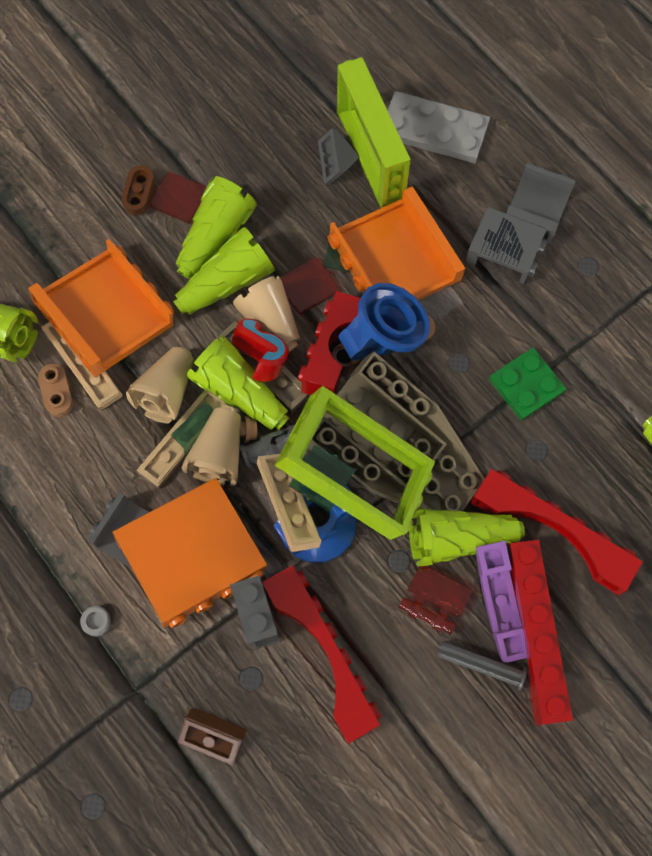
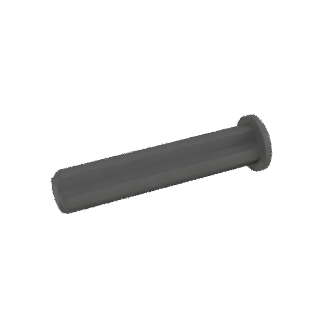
(482, 664)

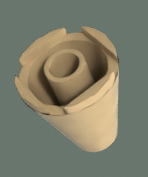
(270, 307)
(163, 386)
(216, 448)

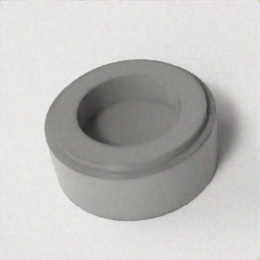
(96, 621)

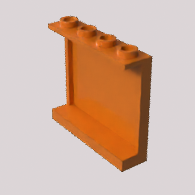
(398, 248)
(104, 309)
(190, 552)

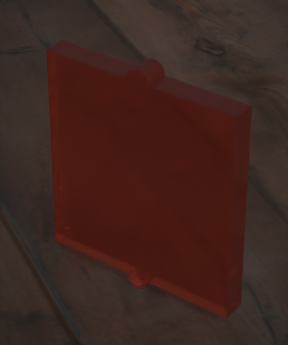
(178, 197)
(308, 285)

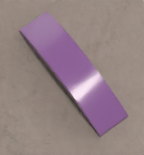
(501, 601)

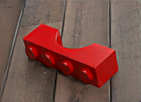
(322, 367)

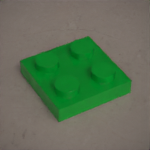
(527, 384)

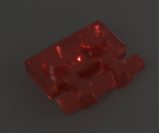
(439, 591)

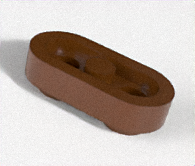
(138, 192)

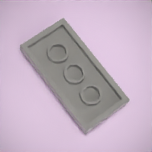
(438, 126)

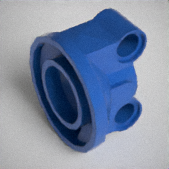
(385, 323)
(334, 535)

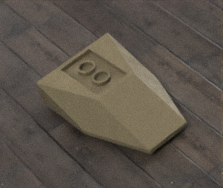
(411, 415)

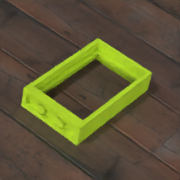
(372, 132)
(291, 463)

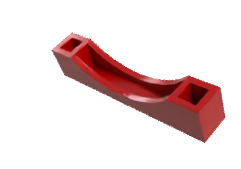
(607, 562)
(546, 671)
(351, 708)

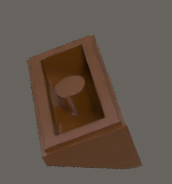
(211, 736)

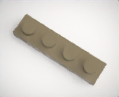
(284, 387)

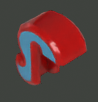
(262, 346)

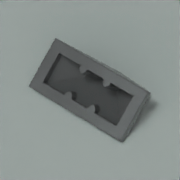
(335, 155)

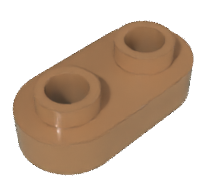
(55, 388)

